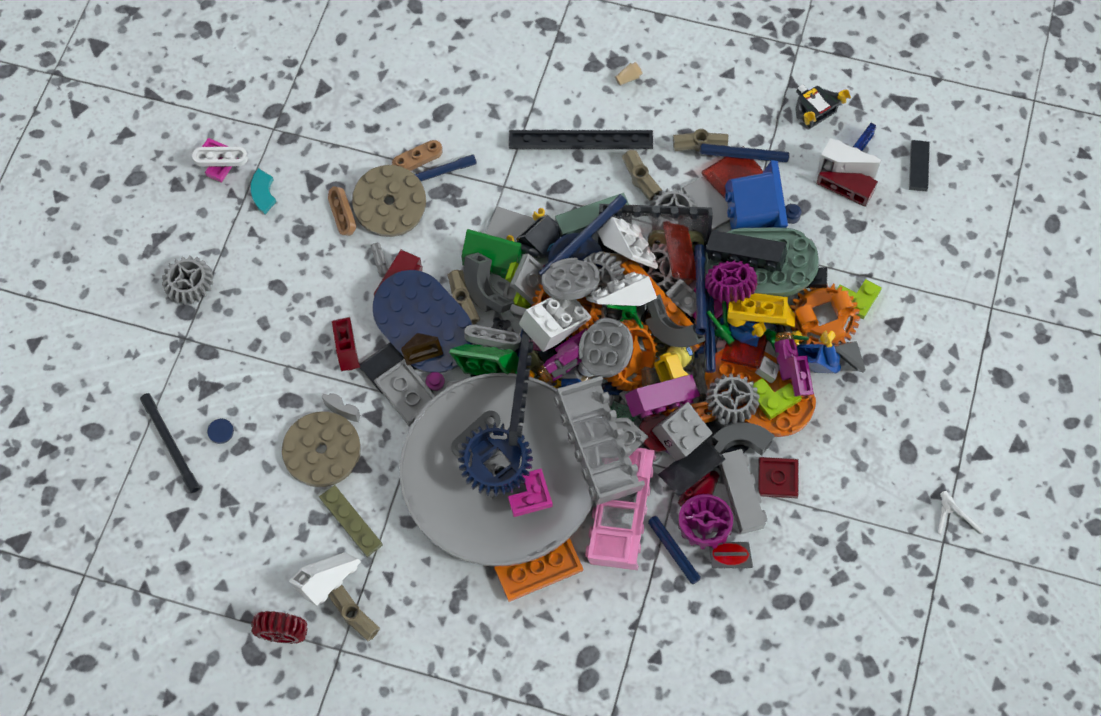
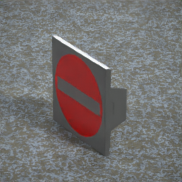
(731, 555)

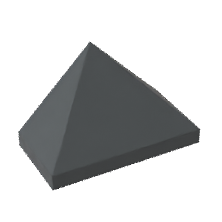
(851, 354)

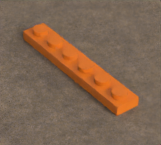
(671, 308)

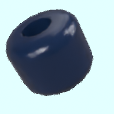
(793, 213)

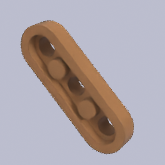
(426, 155)
(341, 211)

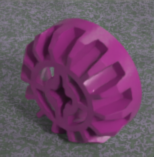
(705, 509)

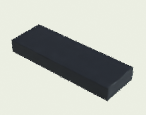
(919, 165)

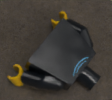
(538, 236)

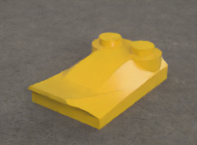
(761, 309)

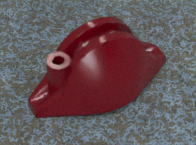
(704, 486)

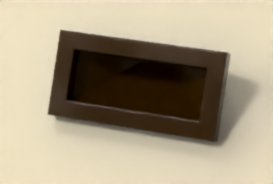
(421, 348)

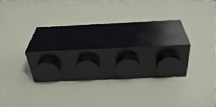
(748, 249)

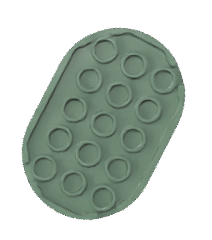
(799, 265)

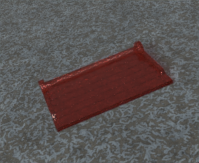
(730, 168)
(680, 251)
(744, 353)

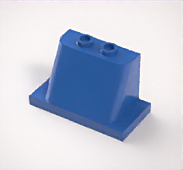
(757, 200)

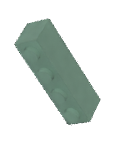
(578, 219)

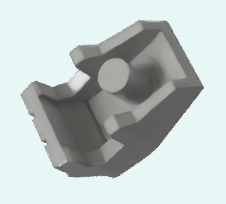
(683, 297)

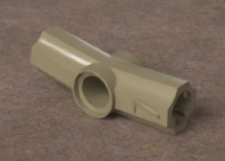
(691, 140)
(636, 167)
(458, 289)
(361, 621)

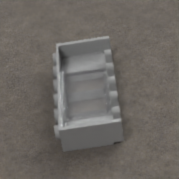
(597, 441)

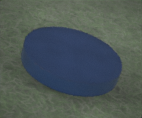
(607, 387)
(220, 431)

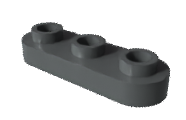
(481, 421)

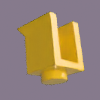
(669, 367)

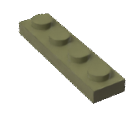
(351, 521)

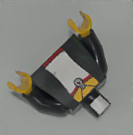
(818, 104)

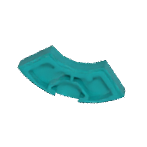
(261, 191)

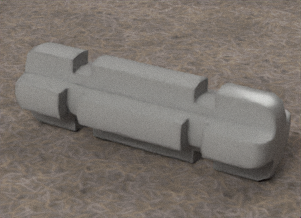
(379, 259)

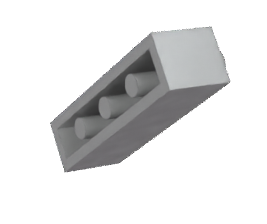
(742, 493)

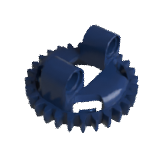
(485, 447)

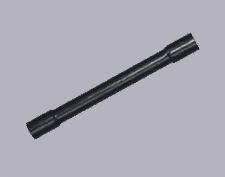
(187, 476)

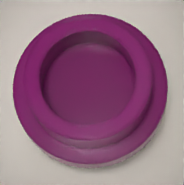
(435, 381)

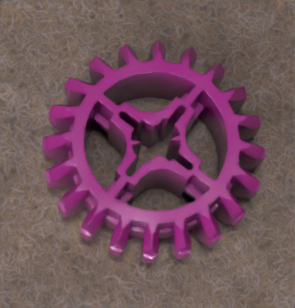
(731, 281)

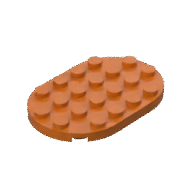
(782, 425)

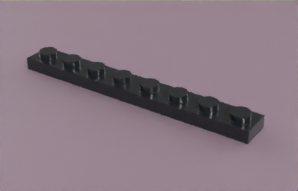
(580, 139)
(521, 388)

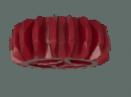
(279, 627)

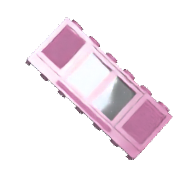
(620, 521)

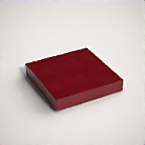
(778, 477)

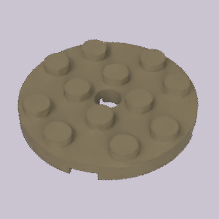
(395, 183)
(321, 468)

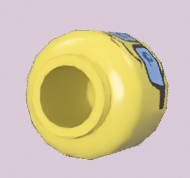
(685, 354)

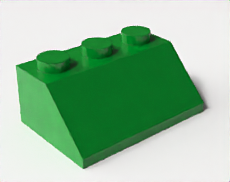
(499, 250)
(484, 360)

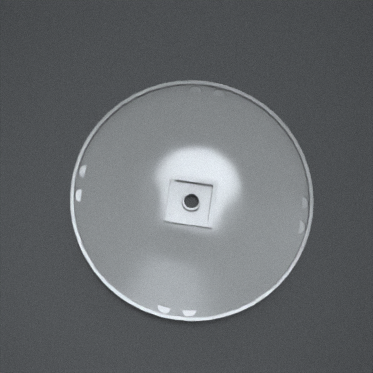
(480, 525)

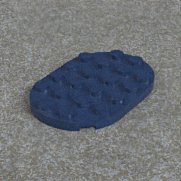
(419, 304)

